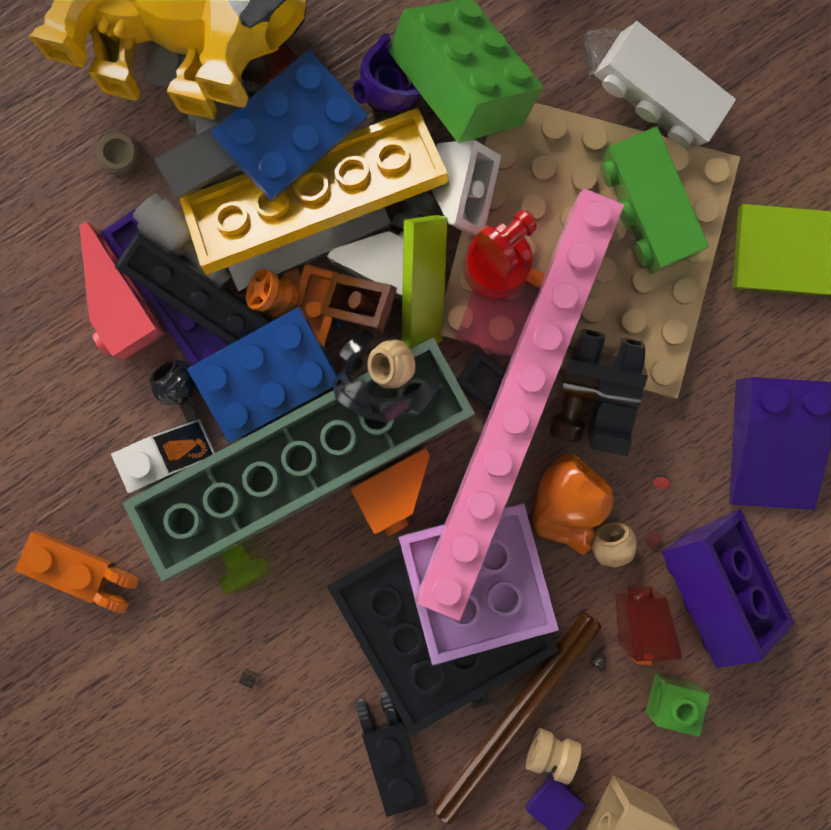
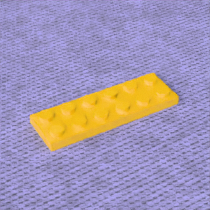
(354, 179)

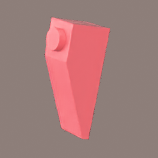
(114, 303)

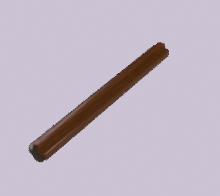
(516, 718)

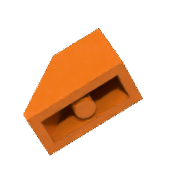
(392, 493)

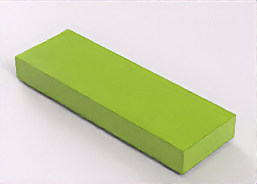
(423, 279)

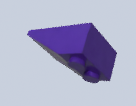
(780, 442)

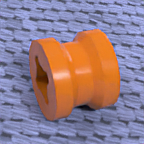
(271, 293)

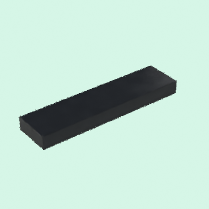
(189, 289)

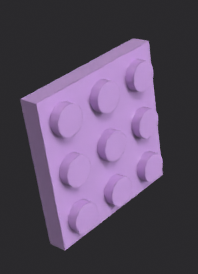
(507, 597)

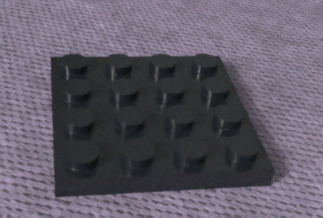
(387, 625)

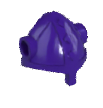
(383, 81)

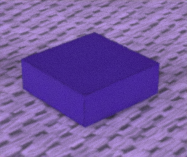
(555, 805)

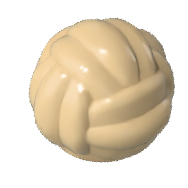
(391, 364)
(614, 544)

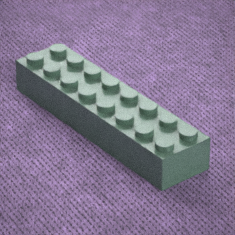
(287, 469)

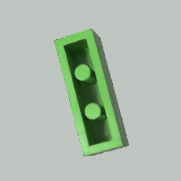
(652, 201)

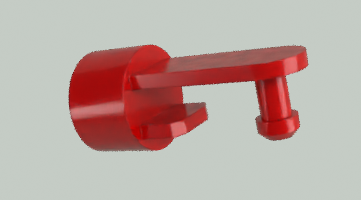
(500, 257)

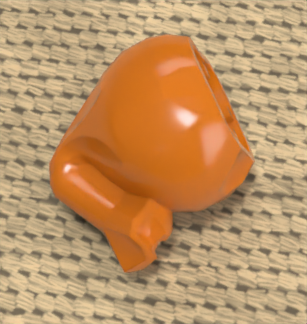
(570, 503)

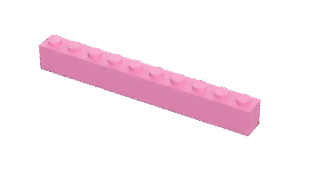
(518, 405)

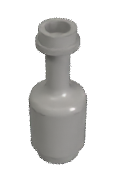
(169, 227)

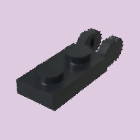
(391, 759)

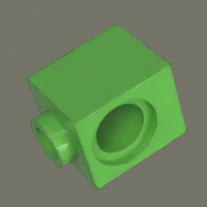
(677, 704)

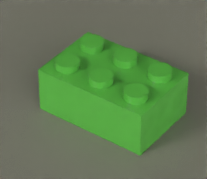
(464, 69)

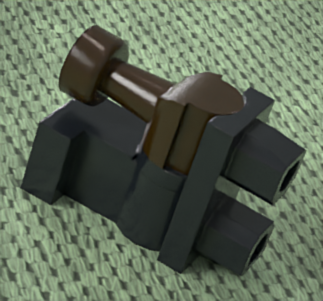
(611, 383)

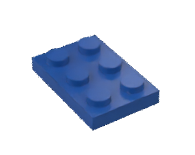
(289, 125)
(264, 374)

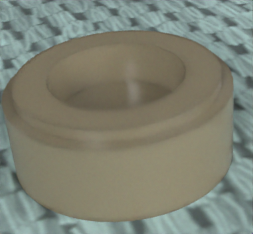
(118, 153)

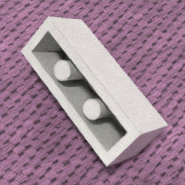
(663, 86)

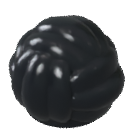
(172, 382)

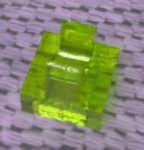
(241, 570)

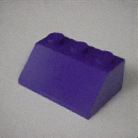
(729, 590)

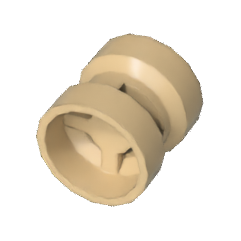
(553, 756)

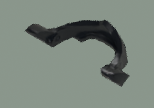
(358, 399)

